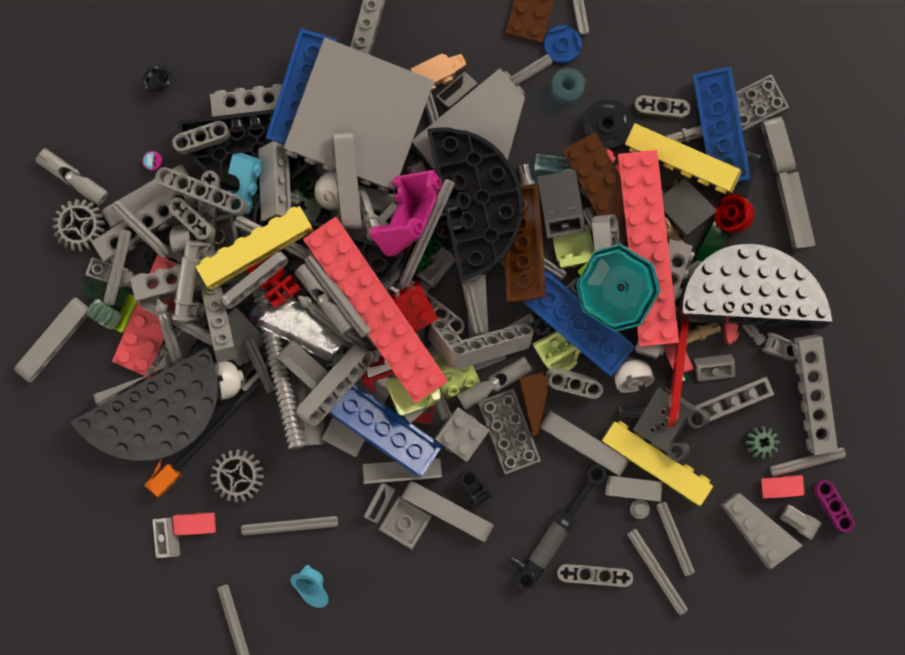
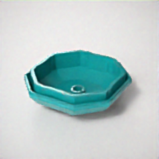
(601, 291)

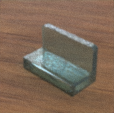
(549, 165)

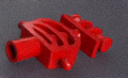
(277, 286)

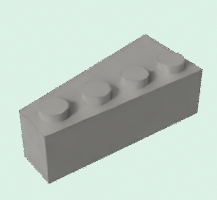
(762, 533)

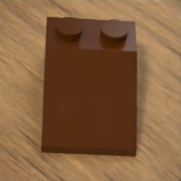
(534, 394)

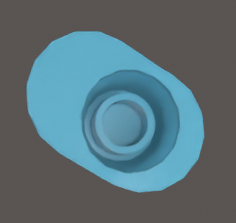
(310, 587)

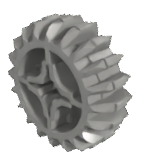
(70, 228)
(233, 485)

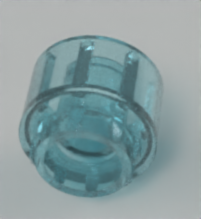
(567, 75)

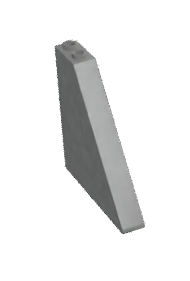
(488, 111)

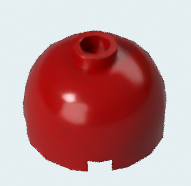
(734, 214)

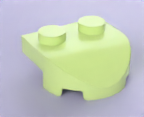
(556, 351)

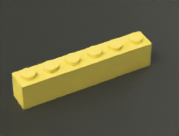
(685, 159)
(254, 248)
(657, 463)

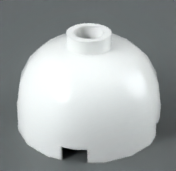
(326, 191)
(633, 374)
(229, 380)

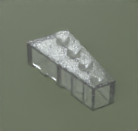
(298, 324)

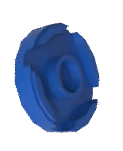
(562, 44)

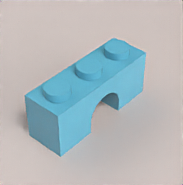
(247, 171)

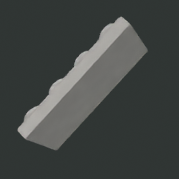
(760, 102)
(509, 431)
(342, 436)

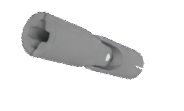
(81, 184)
(328, 305)
(482, 389)

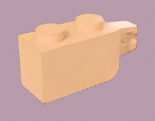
(440, 68)

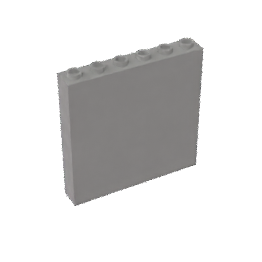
(361, 97)

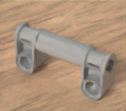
(186, 308)

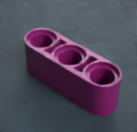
(825, 501)

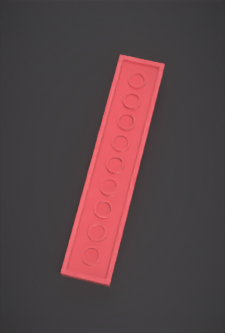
(648, 239)
(373, 303)

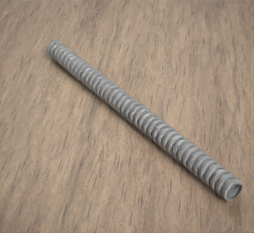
(278, 369)

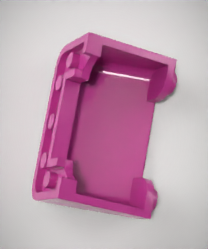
(415, 202)

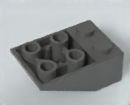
(561, 204)

